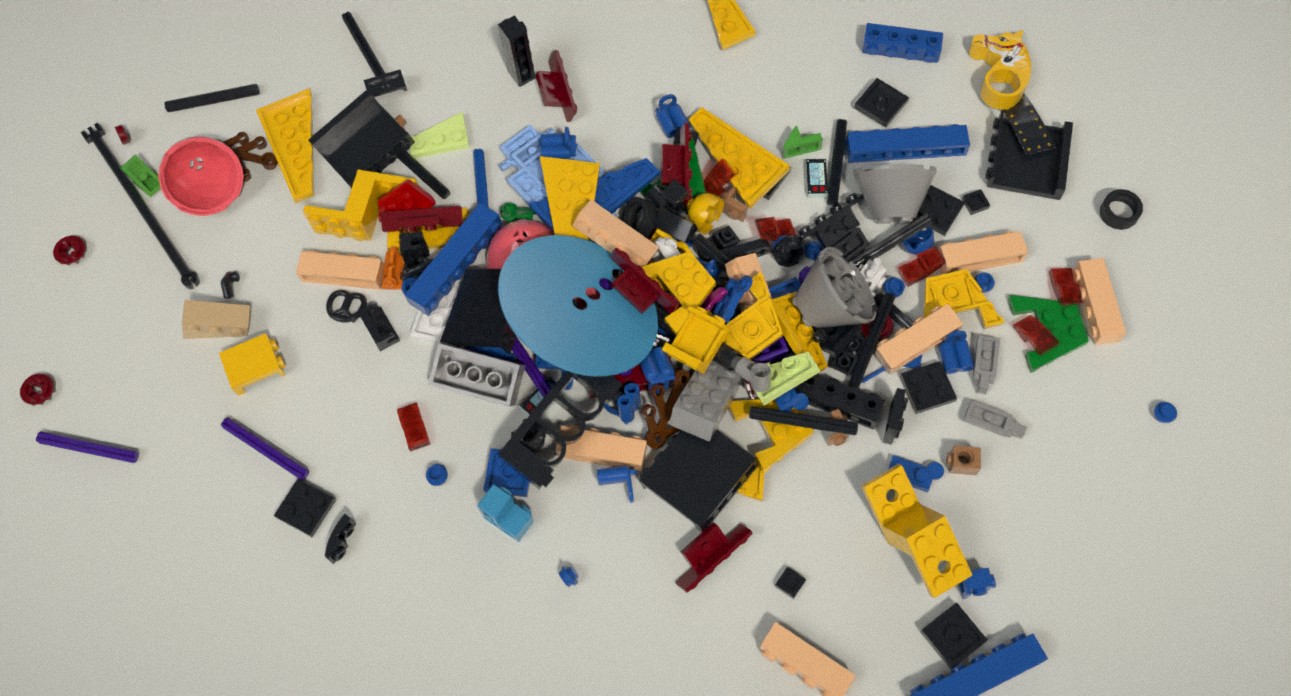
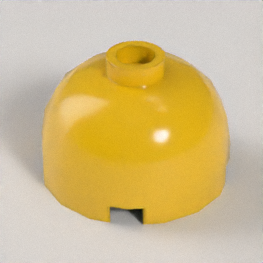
(705, 210)

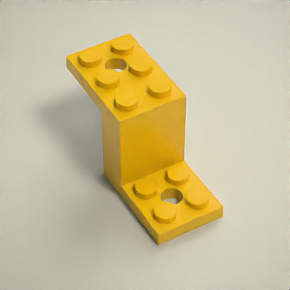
(361, 210)
(917, 531)

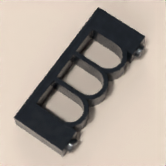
(527, 463)

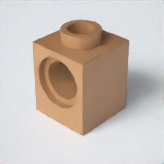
(971, 454)

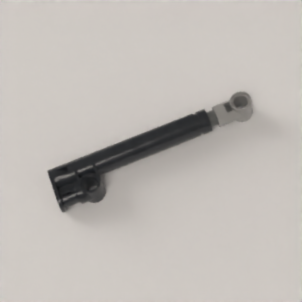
(757, 374)

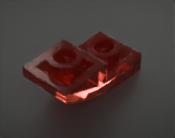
(718, 177)
(771, 229)
(920, 268)
(1064, 286)
(1037, 334)
(413, 427)

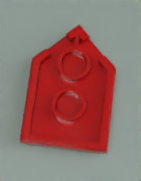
(405, 197)

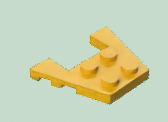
(685, 281)
(961, 294)
(757, 325)
(782, 436)

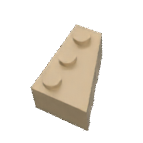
(214, 319)

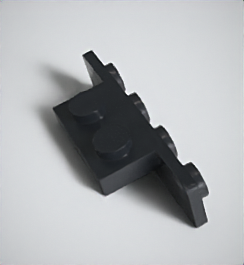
(838, 218)

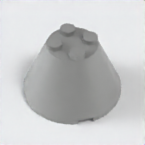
(894, 190)
(834, 293)

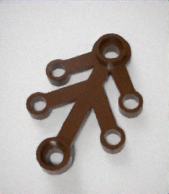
(242, 152)
(664, 410)

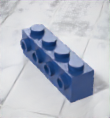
(902, 42)

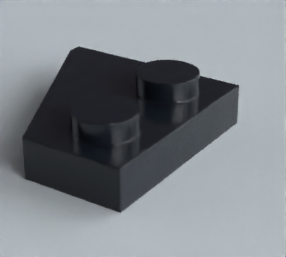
(847, 241)

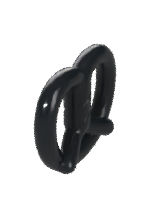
(417, 269)
(345, 306)

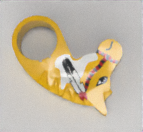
(1009, 65)

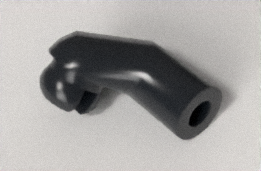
(227, 282)

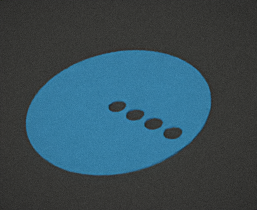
(537, 303)

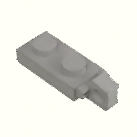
(985, 362)
(993, 420)

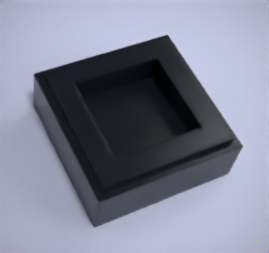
(675, 193)
(976, 202)
(790, 582)

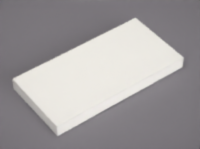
(432, 326)

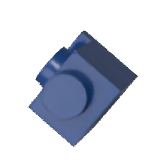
(978, 583)

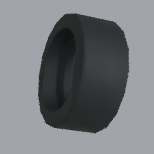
(1126, 197)
(649, 214)

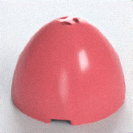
(200, 190)
(505, 243)

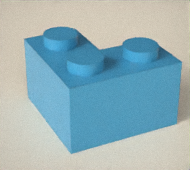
(503, 513)

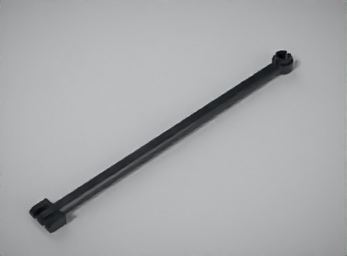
(96, 138)

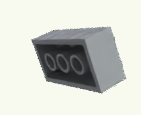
(476, 374)
(705, 401)

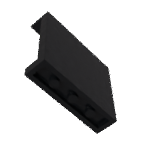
(361, 139)
(1031, 174)
(477, 314)
(699, 475)

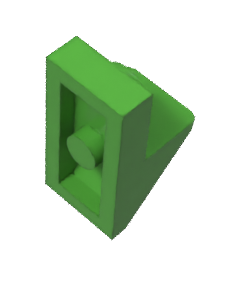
(800, 145)
(141, 175)

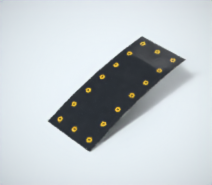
(1029, 127)

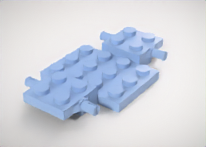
(524, 153)

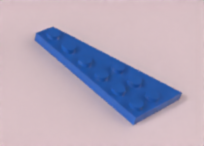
(612, 189)

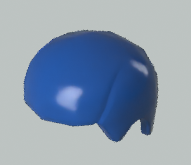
(919, 242)

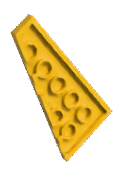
(288, 130)
(754, 166)
(568, 189)

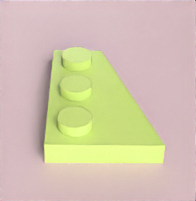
(441, 138)
(788, 374)

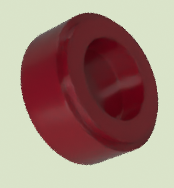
(122, 134)

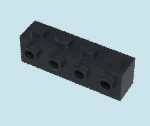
(517, 50)
(831, 395)

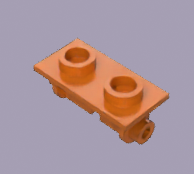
(393, 269)

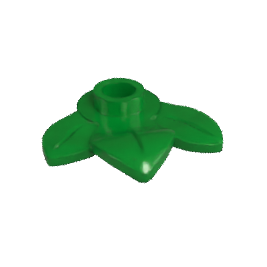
(510, 212)

